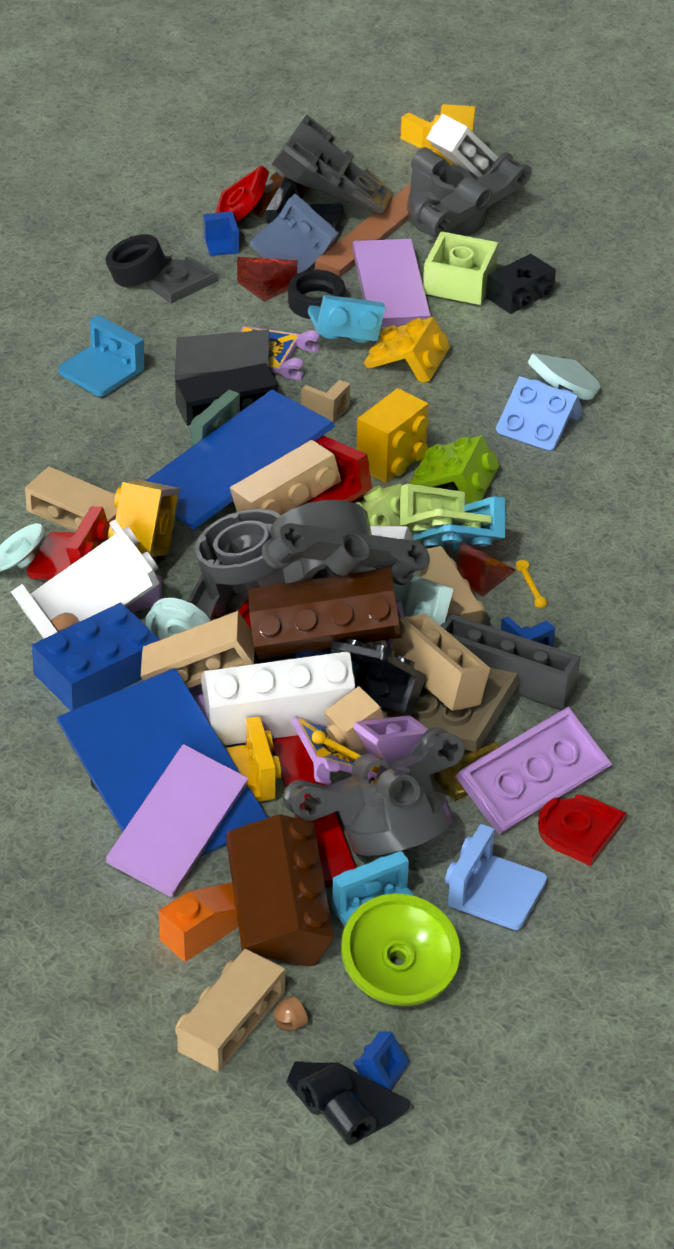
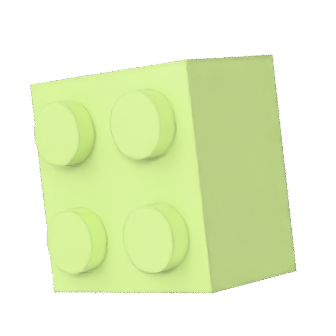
(459, 267)

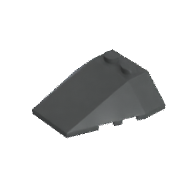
(318, 163)

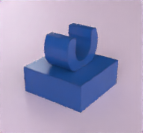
(382, 1060)

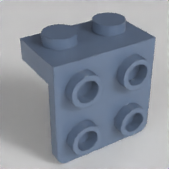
(295, 235)

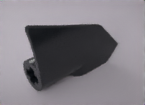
(345, 1098)

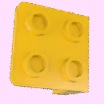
(418, 342)
(256, 761)

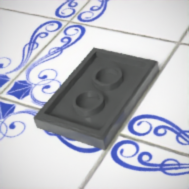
(220, 352)

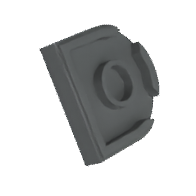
(181, 279)

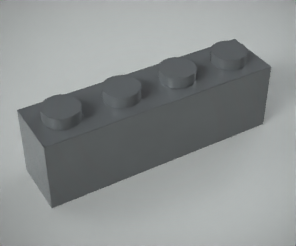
(542, 670)

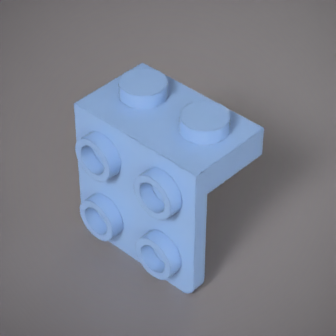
(538, 413)
(492, 885)

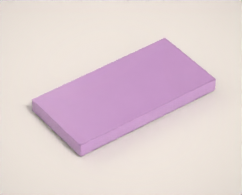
(391, 276)
(533, 770)
(177, 821)

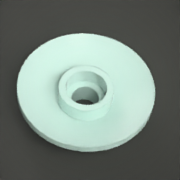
(20, 546)

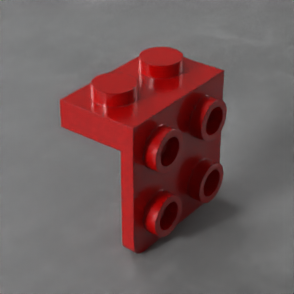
(353, 471)
(66, 548)

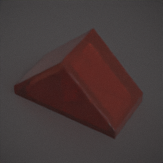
(265, 276)
(481, 569)

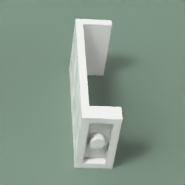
(93, 583)

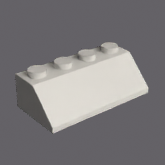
(275, 694)

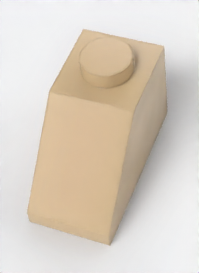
(343, 715)

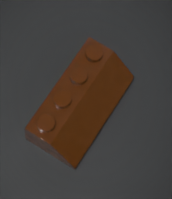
(323, 610)
(280, 890)

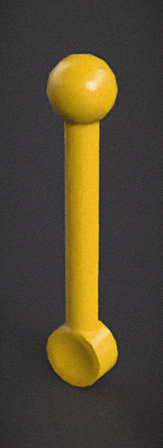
(540, 601)
(319, 737)

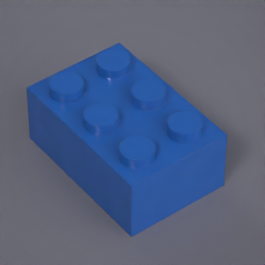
(92, 656)

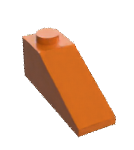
(198, 920)

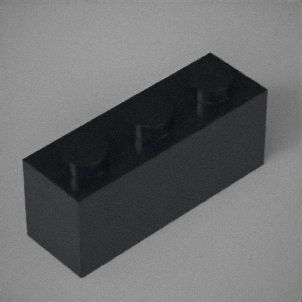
(199, 392)

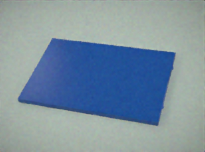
(235, 451)
(134, 737)

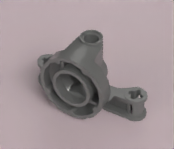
(451, 199)
(334, 540)
(233, 560)
(393, 809)

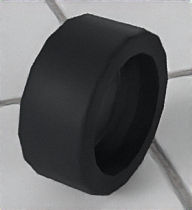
(135, 260)
(312, 281)

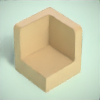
(330, 403)

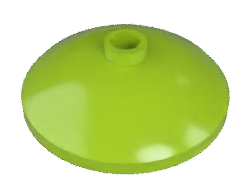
(402, 929)

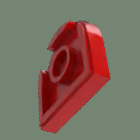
(243, 194)
(579, 826)

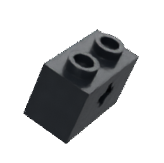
(520, 283)

